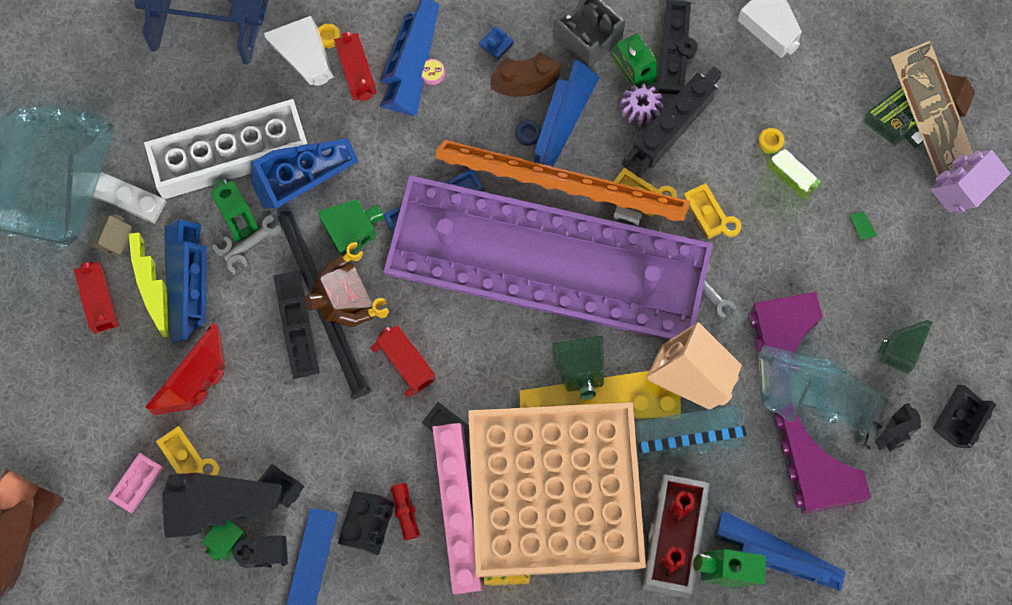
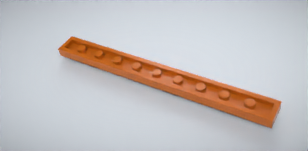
(568, 181)

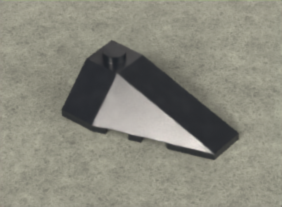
(205, 499)

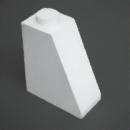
(772, 24)
(303, 49)

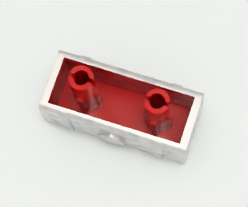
(675, 536)

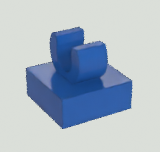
(496, 43)

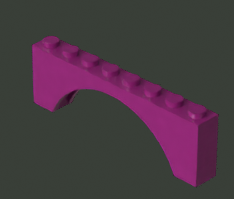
(818, 477)

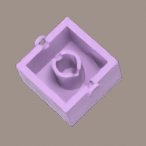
(969, 180)

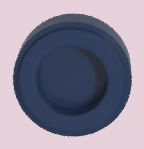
(527, 133)

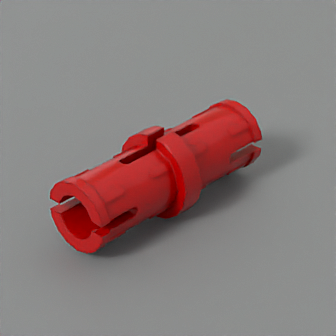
(405, 511)

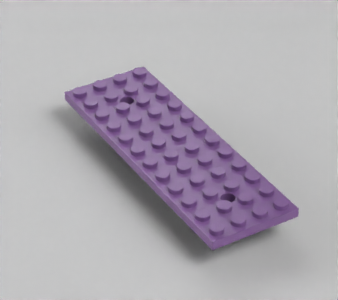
(548, 259)

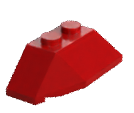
(192, 377)

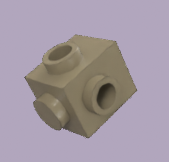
(110, 235)

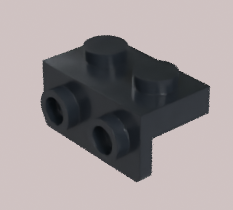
(963, 418)
(907, 423)
(366, 522)

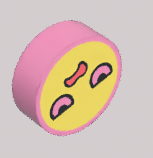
(433, 72)

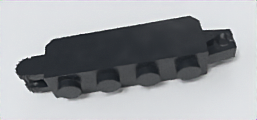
(673, 121)

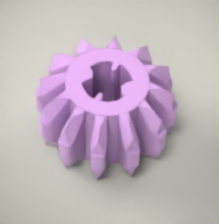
(639, 113)

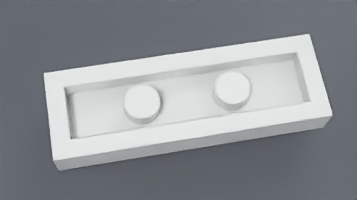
(129, 198)

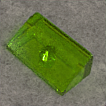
(793, 174)

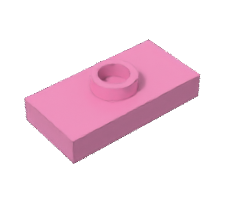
(135, 483)

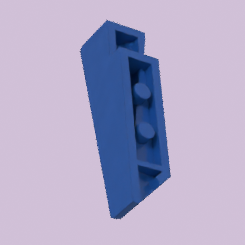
(408, 59)
(563, 112)
(185, 278)
(778, 553)

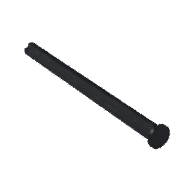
(332, 328)

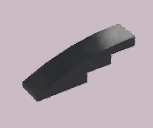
(296, 324)

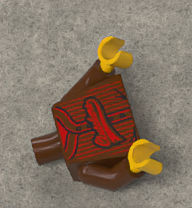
(342, 294)

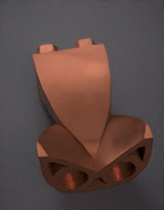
(23, 510)

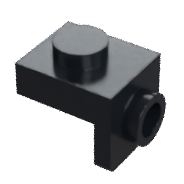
(291, 486)

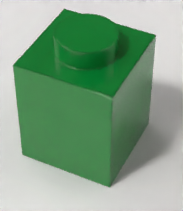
(222, 540)

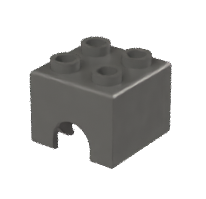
(588, 31)

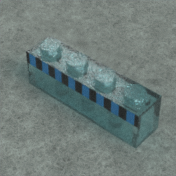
(689, 432)

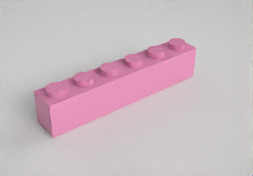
(457, 507)

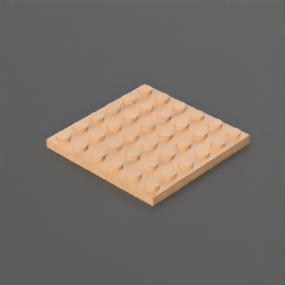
(555, 490)

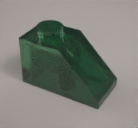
(904, 346)

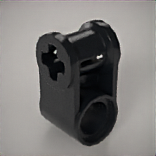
(265, 551)

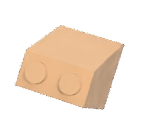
(696, 368)

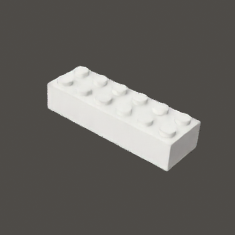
(221, 148)

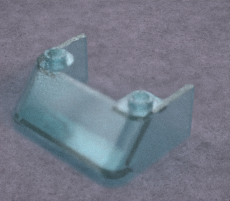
(816, 383)

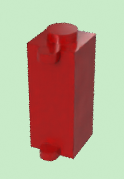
(355, 66)
(96, 297)
(404, 359)

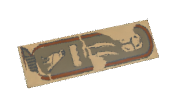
(932, 106)

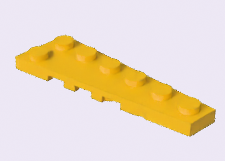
(648, 398)

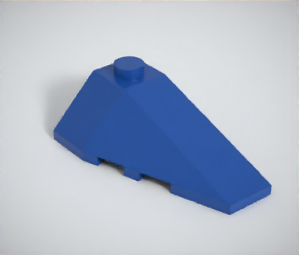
(294, 170)

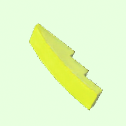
(152, 290)

